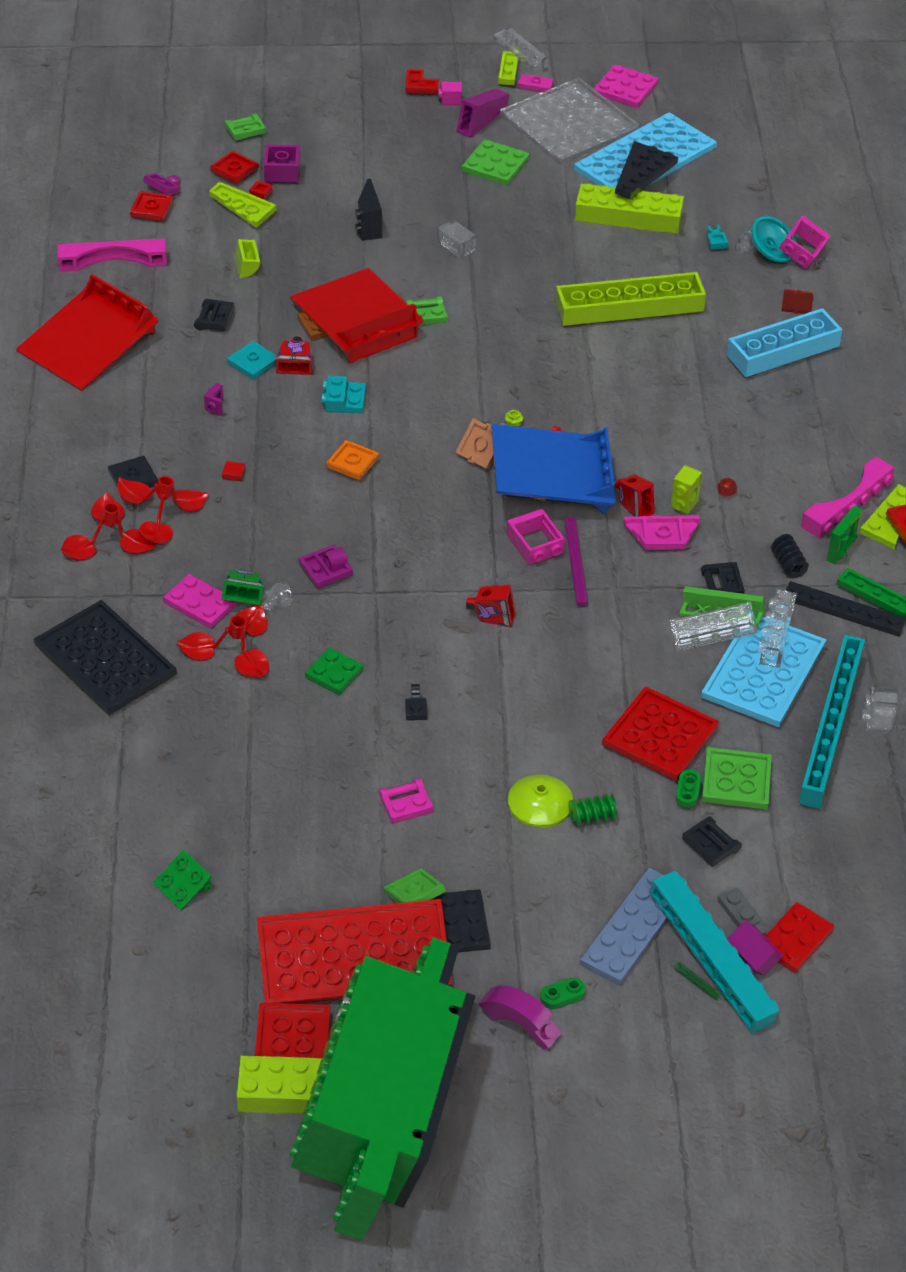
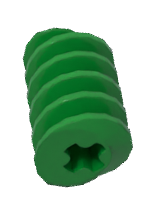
(592, 809)

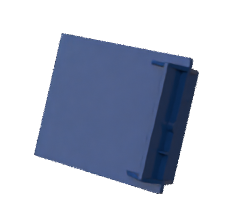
(554, 465)

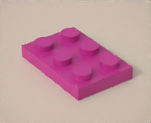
(199, 601)

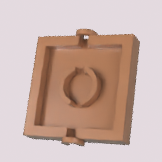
(477, 444)

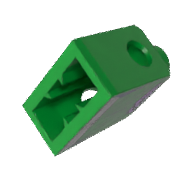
(243, 587)

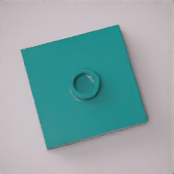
(252, 360)

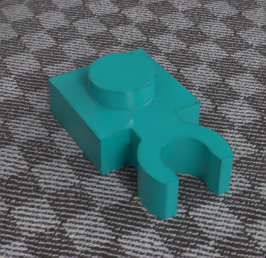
(716, 239)

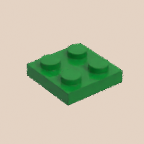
(334, 671)

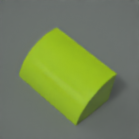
(246, 257)

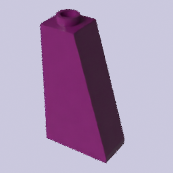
(480, 111)

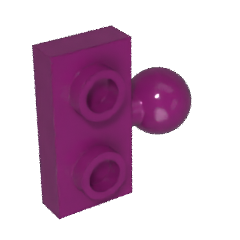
(166, 186)

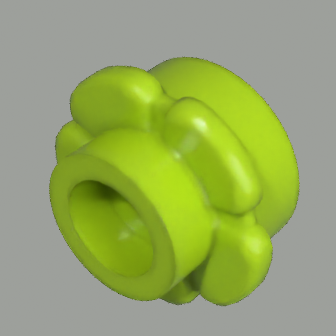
(513, 418)

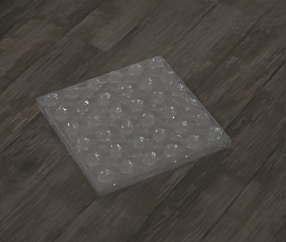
(569, 120)

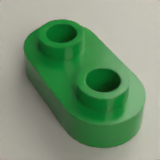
(688, 788)
(563, 993)

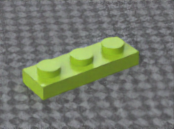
(508, 69)

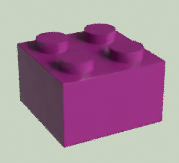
(282, 163)

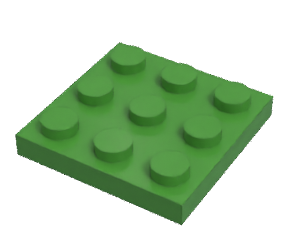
(495, 162)
(737, 778)

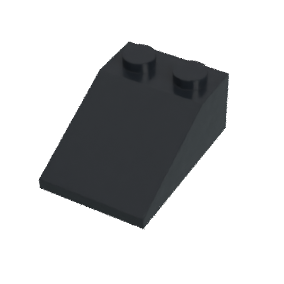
(368, 214)

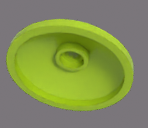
(539, 800)

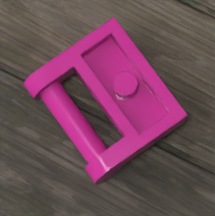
(408, 806)

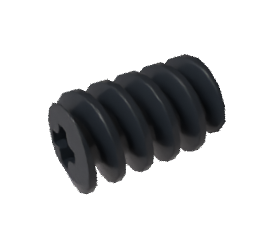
(789, 556)

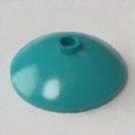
(768, 235)

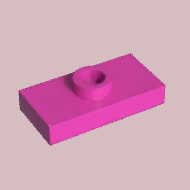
(535, 83)

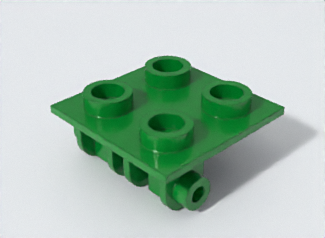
(183, 880)

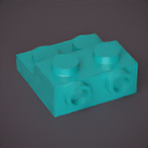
(343, 395)

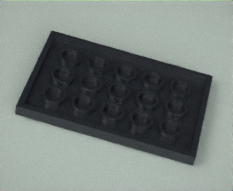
(105, 656)

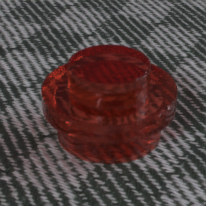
(727, 487)

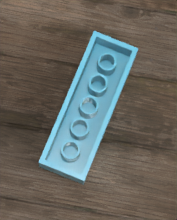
(784, 342)

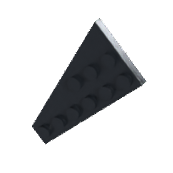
(642, 168)

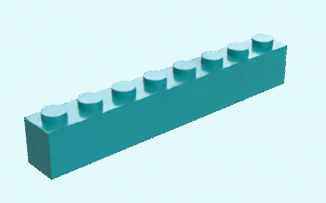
(714, 952)

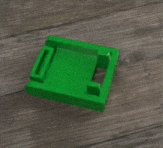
(844, 535)

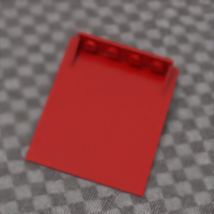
(360, 314)
(89, 333)

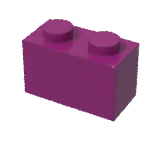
(754, 948)

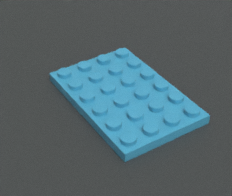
(762, 689)

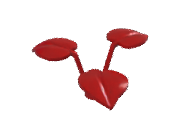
(136, 492)
(108, 512)
(250, 664)

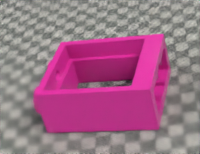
(817, 239)
(537, 520)

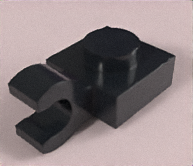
(416, 707)

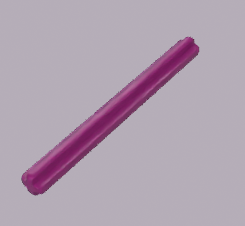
(576, 561)

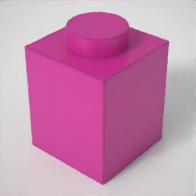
(450, 93)

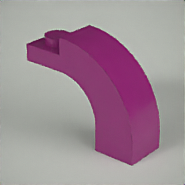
(524, 1009)

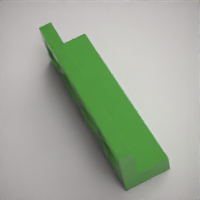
(709, 600)

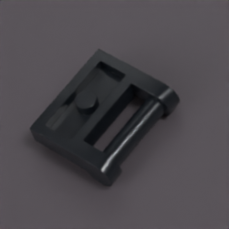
(219, 317)
(728, 577)
(708, 845)

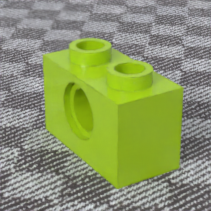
(686, 489)

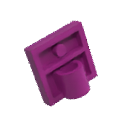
(326, 566)

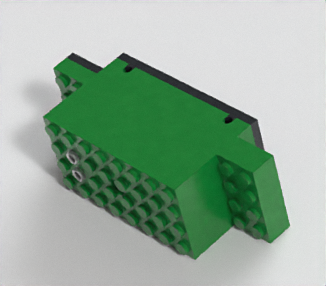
(383, 1083)

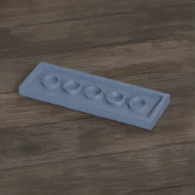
(627, 933)

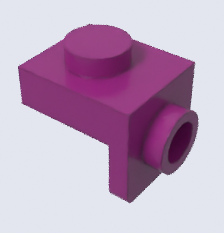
(213, 399)

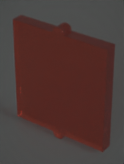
(797, 301)

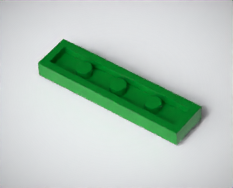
(873, 592)

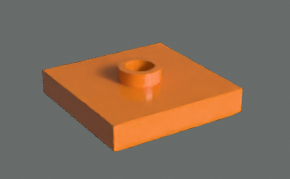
(352, 460)

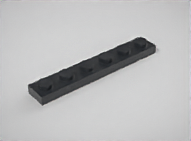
(847, 609)

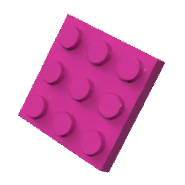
(626, 86)

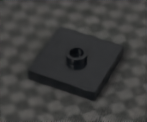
(133, 470)

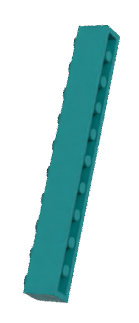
(831, 722)

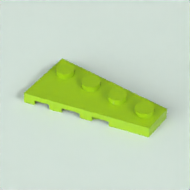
(245, 205)
(879, 526)

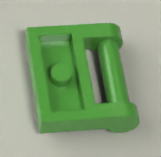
(245, 127)
(431, 315)

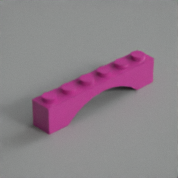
(79, 255)
(823, 517)

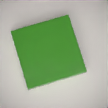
(415, 887)

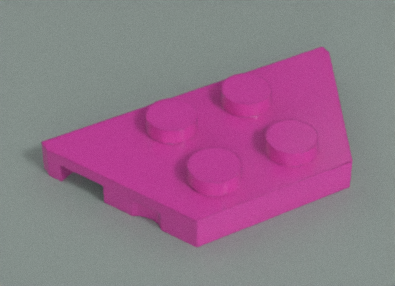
(662, 531)

